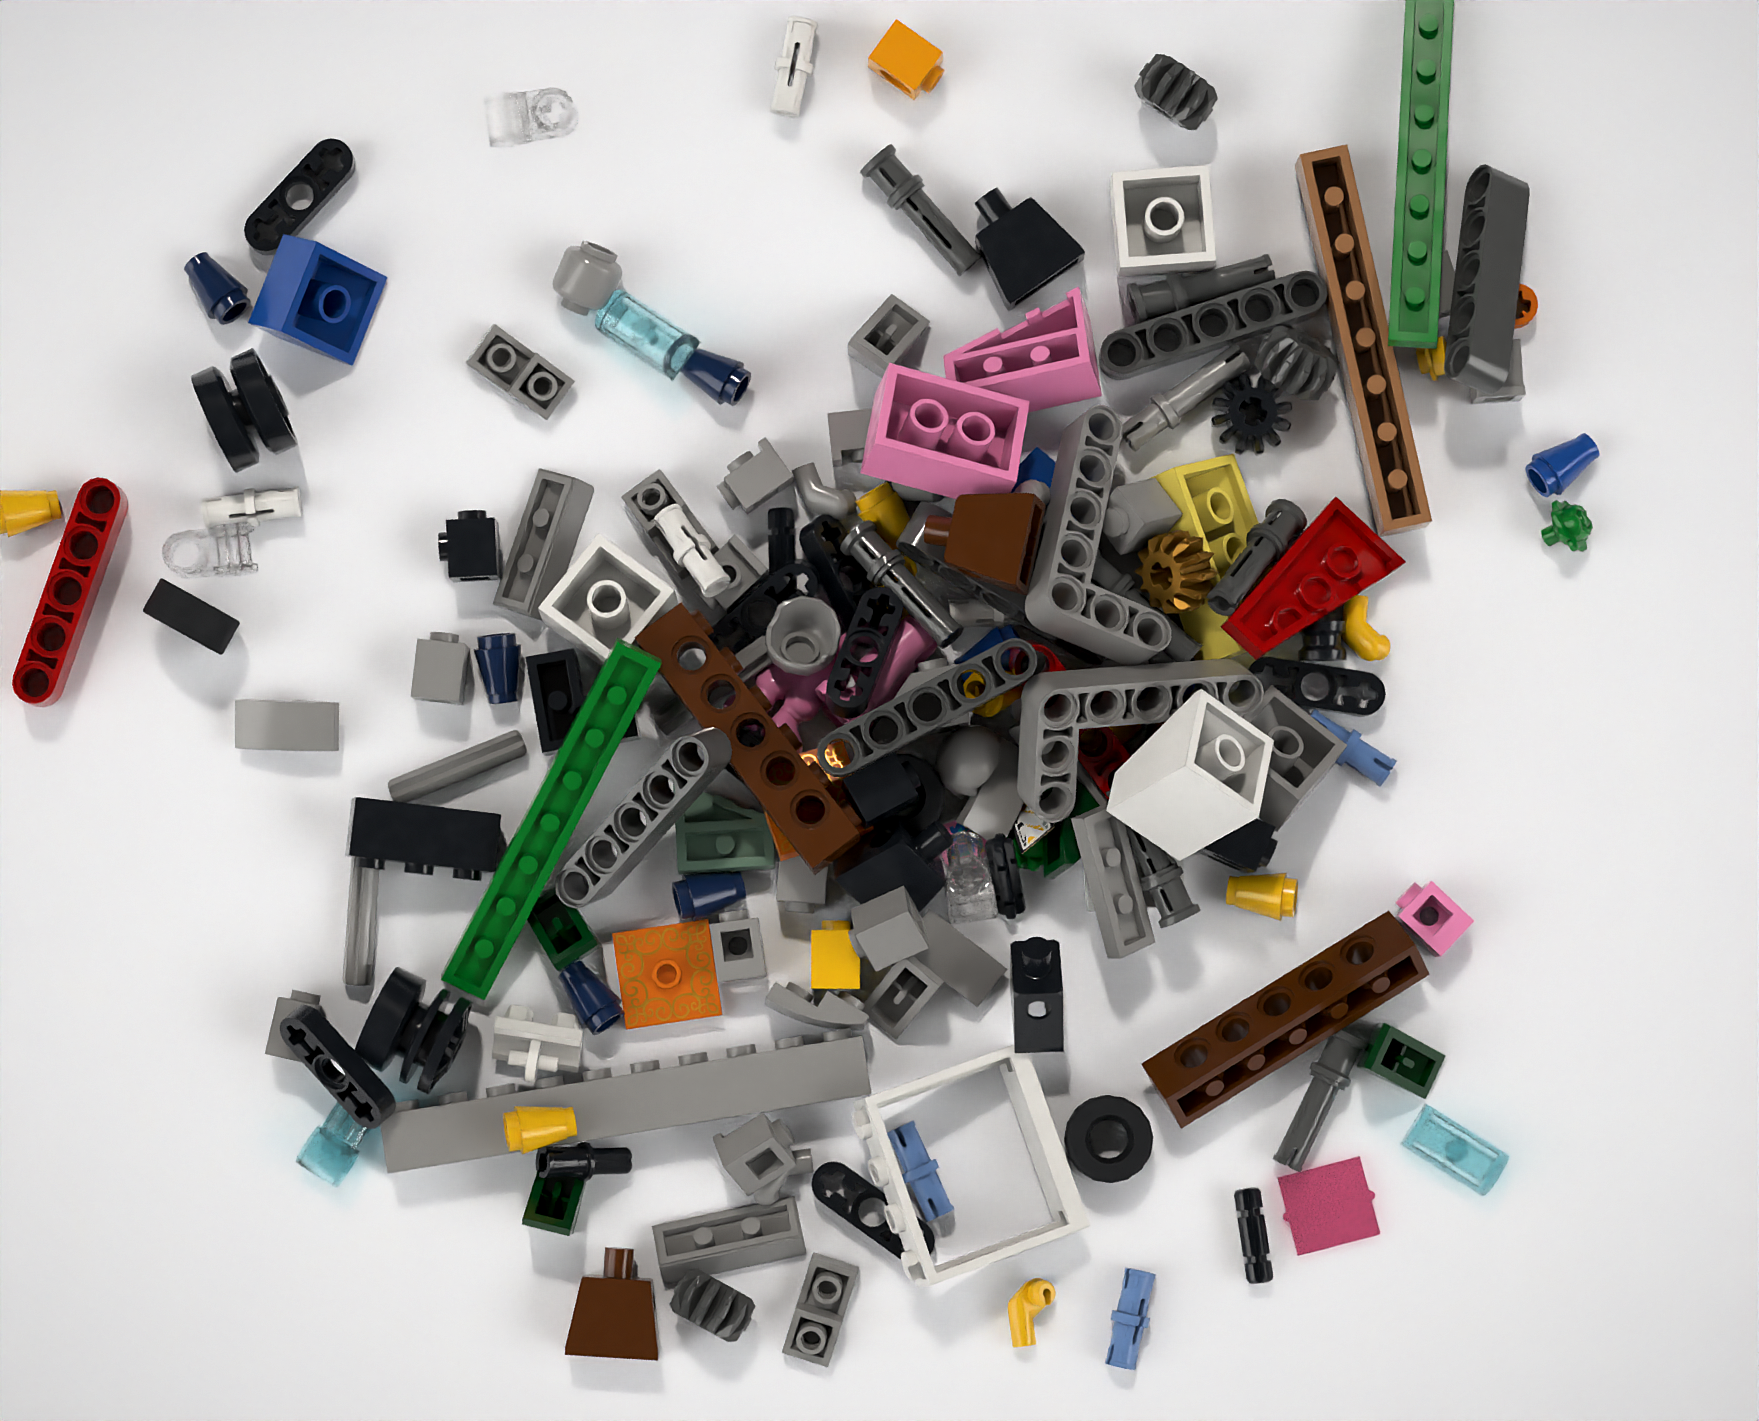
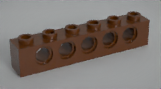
(815, 843)
(1285, 1019)

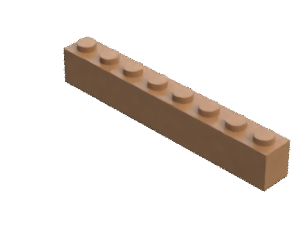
(1362, 341)

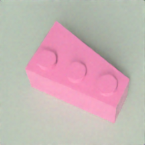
(1039, 360)

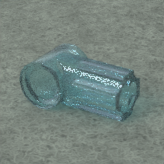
(333, 1147)

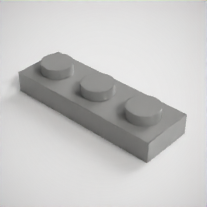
(1113, 882)

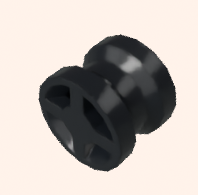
(1323, 642)

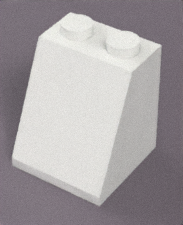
(1193, 778)

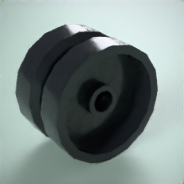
(249, 408)

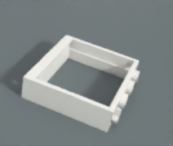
(1041, 1142)

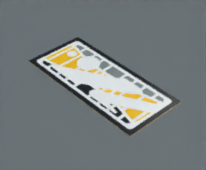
(1029, 828)

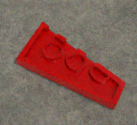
(1315, 576)

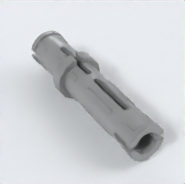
(1169, 408)

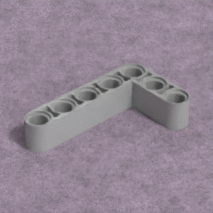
(1078, 543)
(1115, 708)

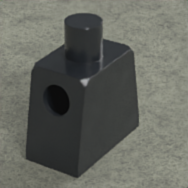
(1023, 247)
(895, 858)
(1034, 978)

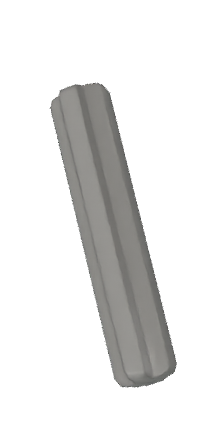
(675, 715)
(457, 767)
(360, 925)

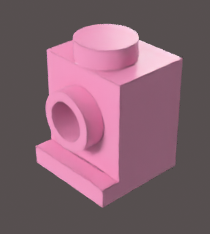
(1450, 920)

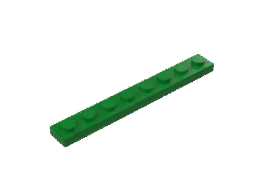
(1420, 174)
(551, 818)

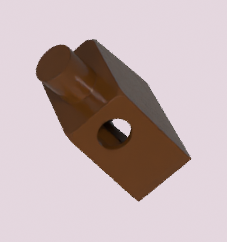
(991, 537)
(615, 1312)

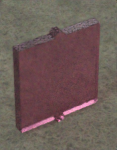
(1328, 1205)

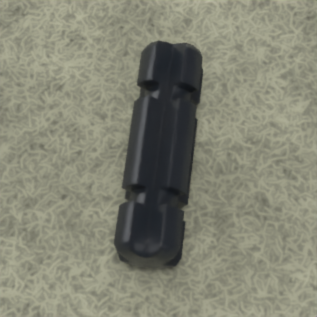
(781, 544)
(1005, 876)
(1253, 1235)

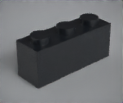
(422, 838)

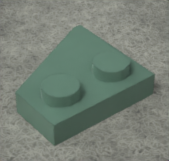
(722, 838)

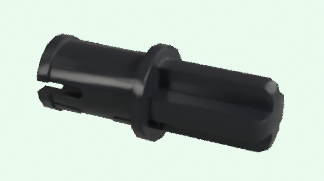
(582, 1161)

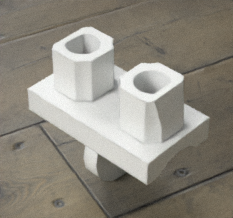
(537, 1044)

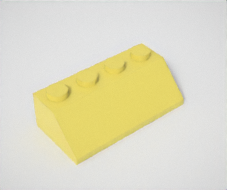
(1222, 514)

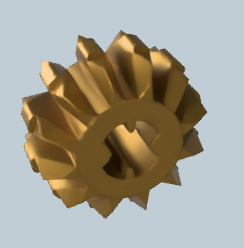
(1176, 572)

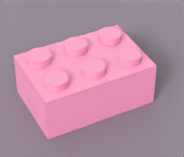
(943, 435)

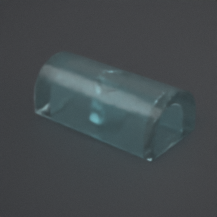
(645, 333)
(1455, 1150)

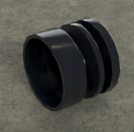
(413, 1030)

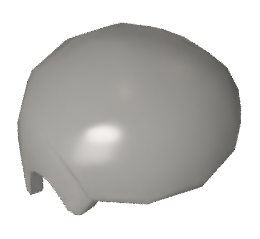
(803, 636)
(968, 759)

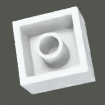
(1163, 220)
(605, 599)

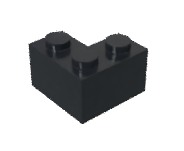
(559, 696)

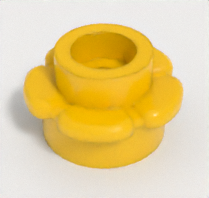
(1432, 360)

